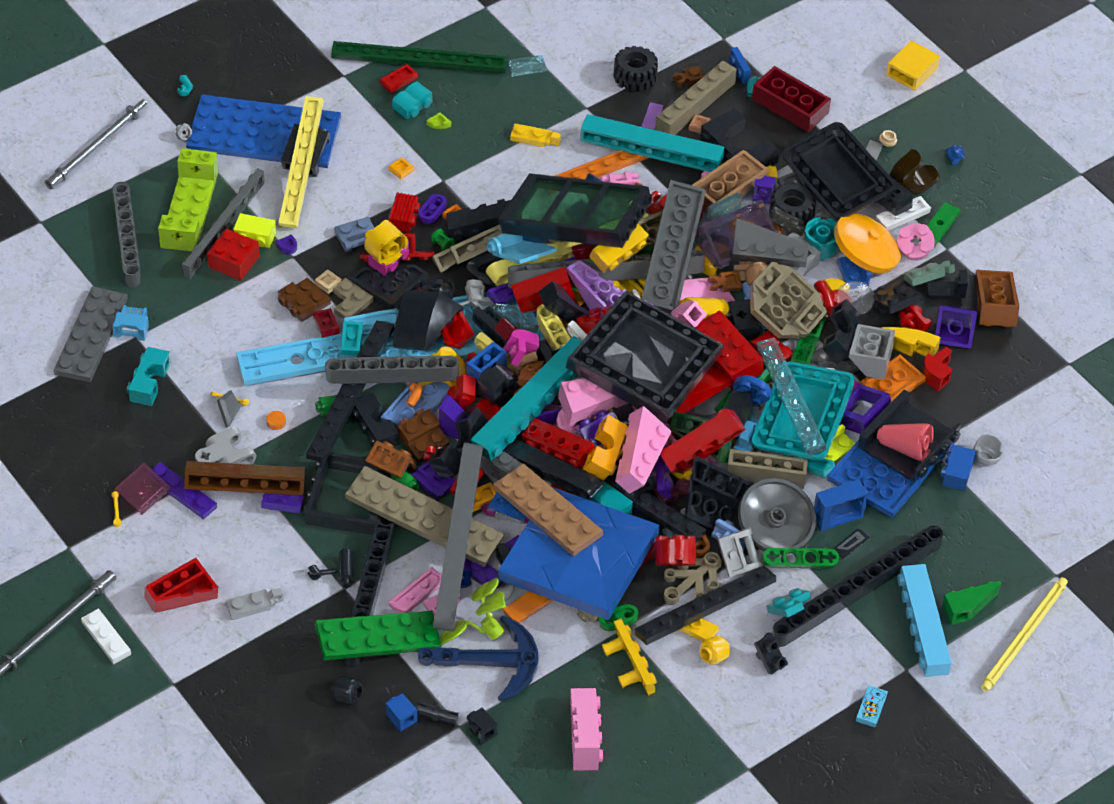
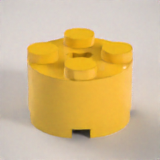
(385, 242)

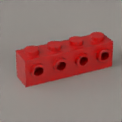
(558, 442)

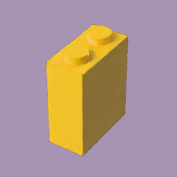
(913, 65)

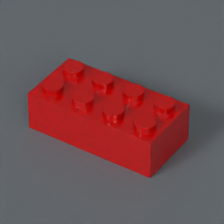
(737, 355)

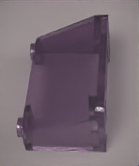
(718, 235)

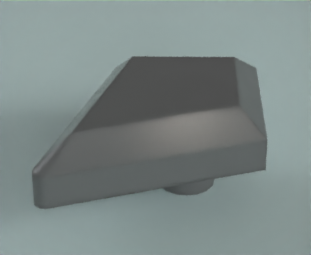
(228, 407)

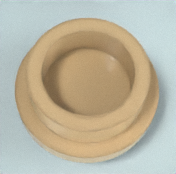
(888, 138)

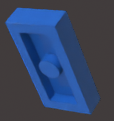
(737, 61)

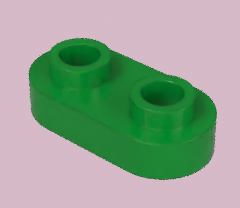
(620, 613)

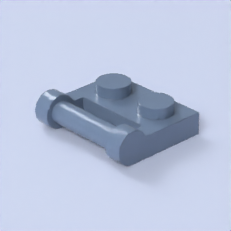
(353, 233)

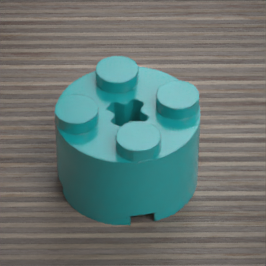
(821, 236)

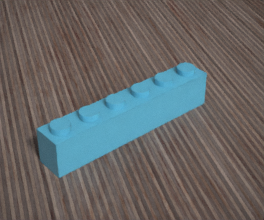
(924, 620)

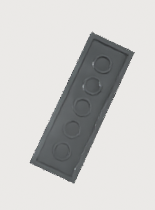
(90, 334)

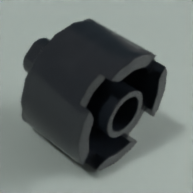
(497, 384)

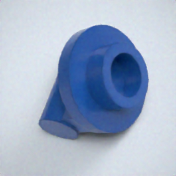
(955, 153)

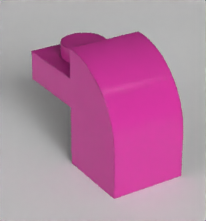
(521, 343)

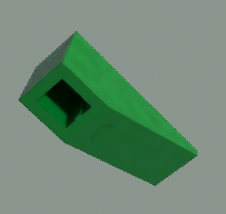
(966, 603)

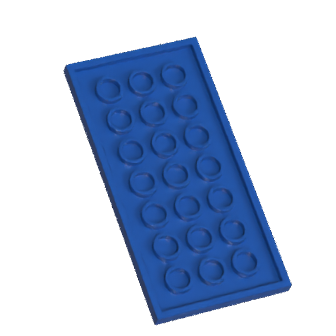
(252, 128)

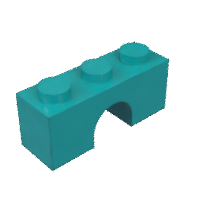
(152, 363)

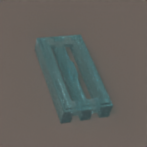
(530, 65)

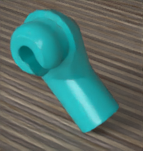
(751, 81)
(186, 86)

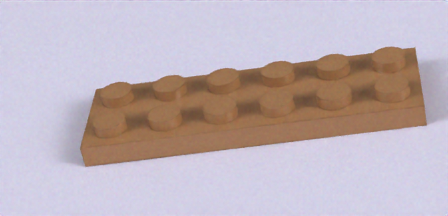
(548, 510)

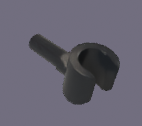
(315, 573)

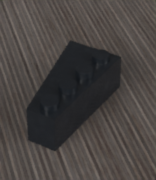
(469, 223)

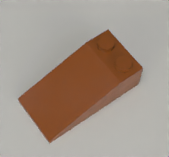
(996, 298)

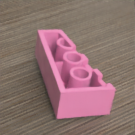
(585, 729)

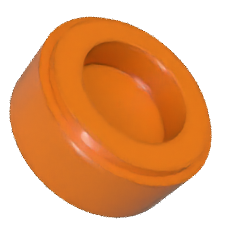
(276, 420)

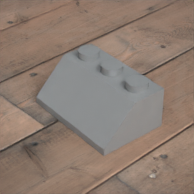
(872, 350)

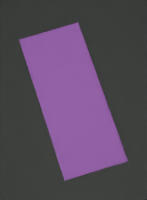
(651, 115)

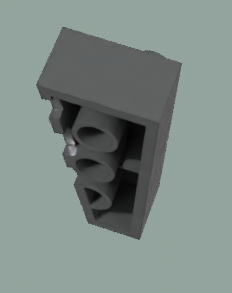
(763, 245)

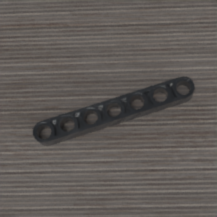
(555, 470)

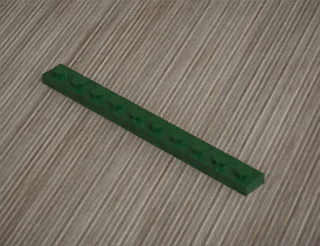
(418, 57)

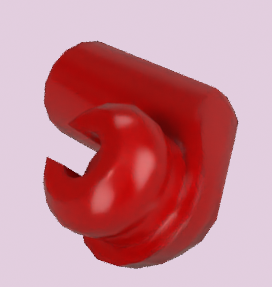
(655, 196)

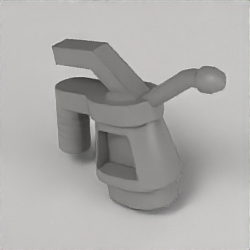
(475, 294)

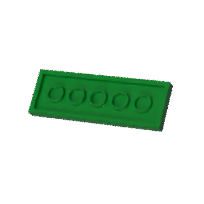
(376, 635)

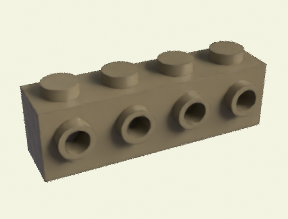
(761, 466)

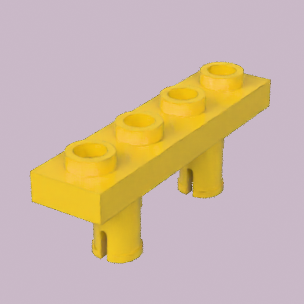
(632, 649)

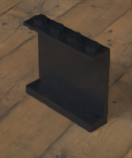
(902, 412)

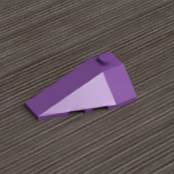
(593, 288)

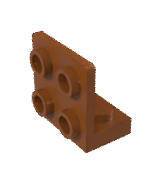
(389, 459)

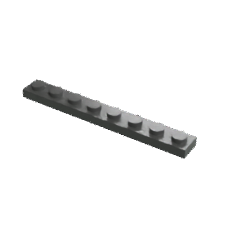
(225, 221)

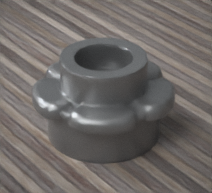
(188, 132)

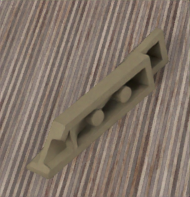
(465, 250)

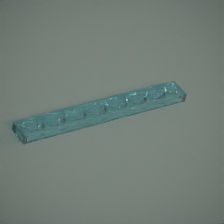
(791, 396)

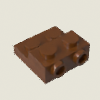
(303, 299)
(421, 432)

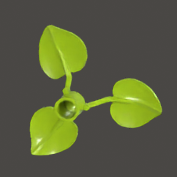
(489, 623)

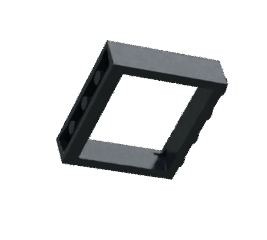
(334, 521)

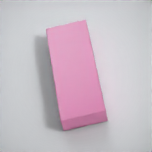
(416, 592)

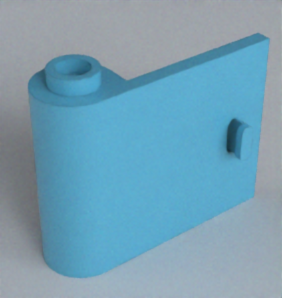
(516, 249)

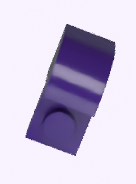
(763, 189)

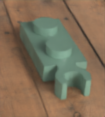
(928, 272)

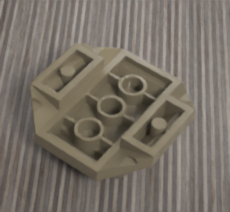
(785, 302)

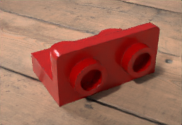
(458, 332)

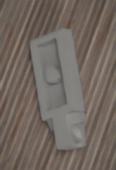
(253, 603)

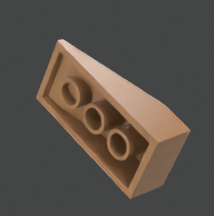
(731, 177)

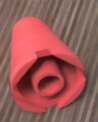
(907, 439)

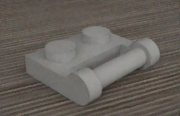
(733, 554)

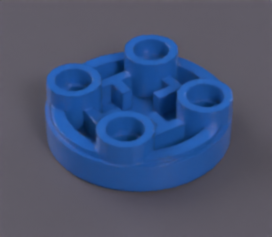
(759, 389)

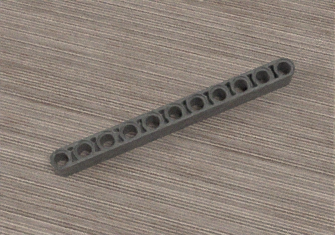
(633, 268)
(458, 537)

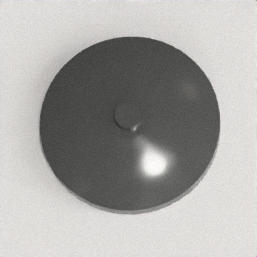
(777, 514)

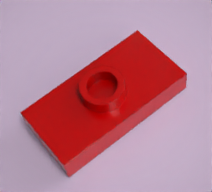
(398, 78)

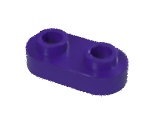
(432, 209)

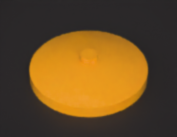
(867, 243)

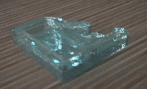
(523, 320)

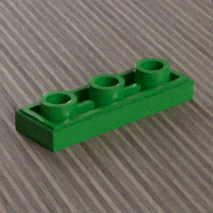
(942, 221)

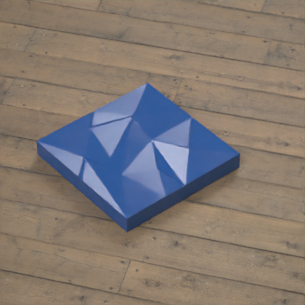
(593, 577)

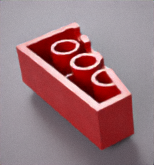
(702, 441)

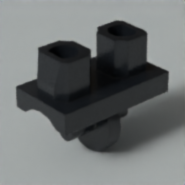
(770, 654)

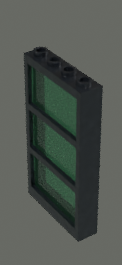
(575, 210)

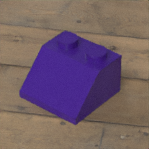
(955, 326)

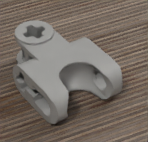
(221, 449)

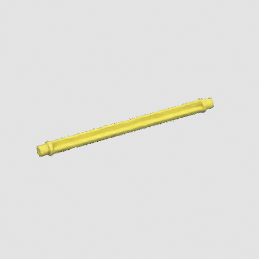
(1022, 636)

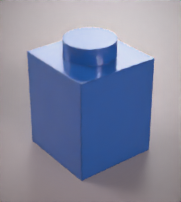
(401, 712)

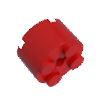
(675, 550)

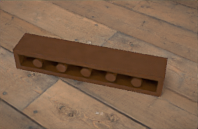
(244, 478)

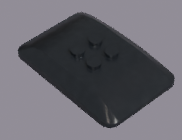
(838, 170)

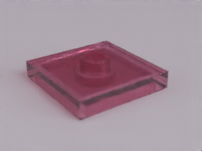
(142, 488)

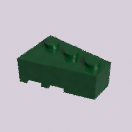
(684, 424)

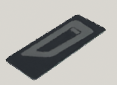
(851, 543)

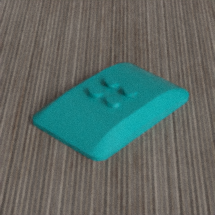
(826, 396)

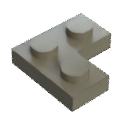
(353, 297)

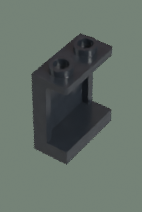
(322, 138)

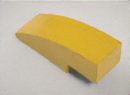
(911, 341)

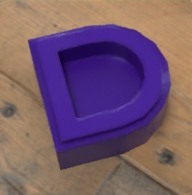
(287, 245)

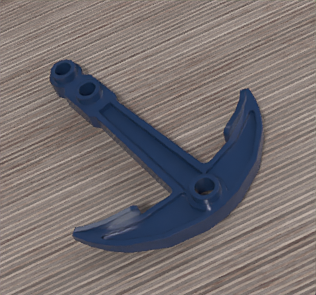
(511, 658)

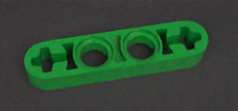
(799, 554)

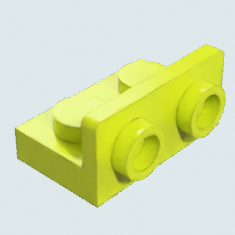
(840, 445)

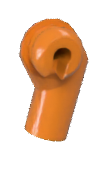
(416, 390)

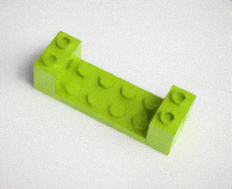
(190, 201)

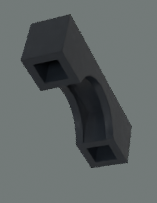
(559, 303)
(845, 321)
(447, 459)

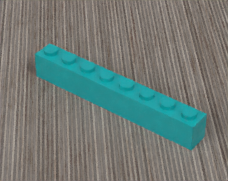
(651, 143)
(526, 403)

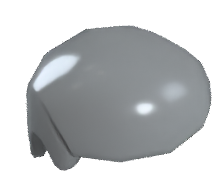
(988, 449)

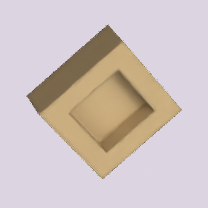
(327, 281)

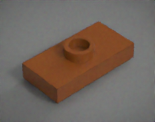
(529, 371)

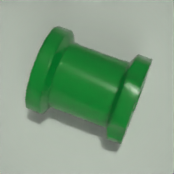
(441, 239)

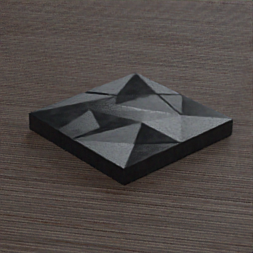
(644, 356)

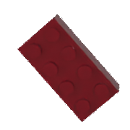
(791, 99)

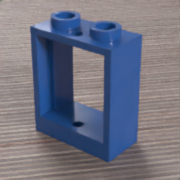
(830, 516)

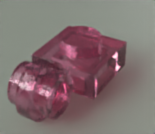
(681, 486)

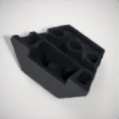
(421, 318)
(713, 493)

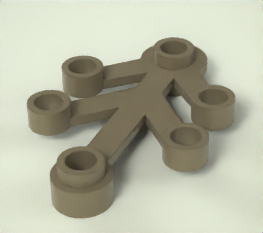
(693, 576)

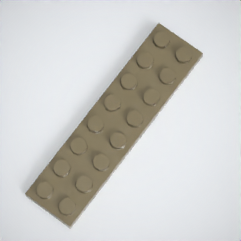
(419, 513)

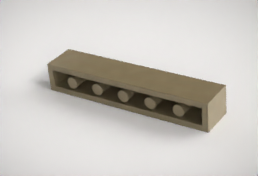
(696, 99)

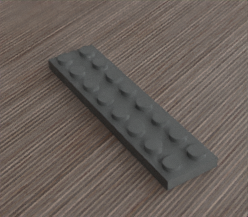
(673, 246)

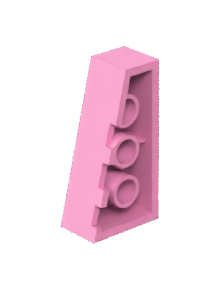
(584, 399)
(641, 450)

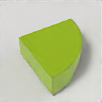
(438, 121)

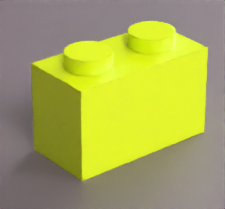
(256, 228)

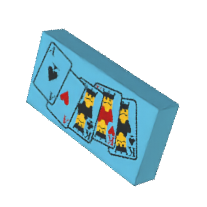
(871, 706)

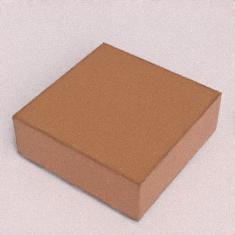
(696, 123)

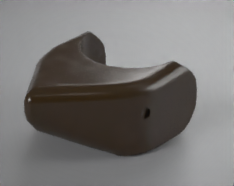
(908, 174)

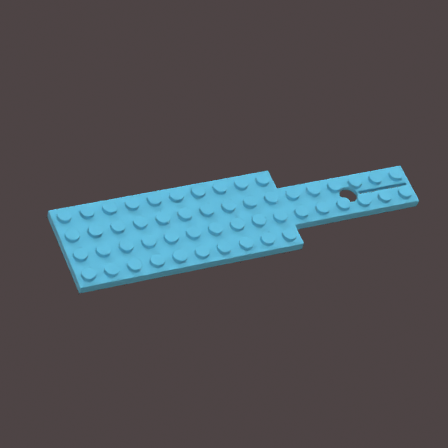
(274, 361)

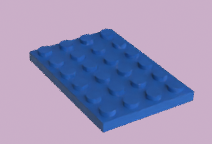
(885, 486)

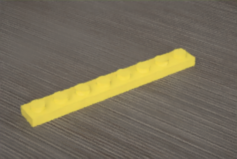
(301, 162)

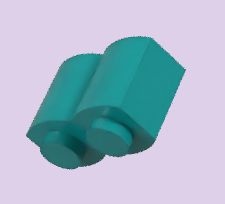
(412, 100)

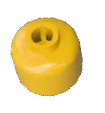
(714, 650)

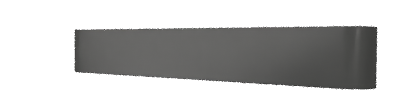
(126, 234)
(391, 369)

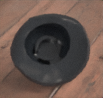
(479, 265)

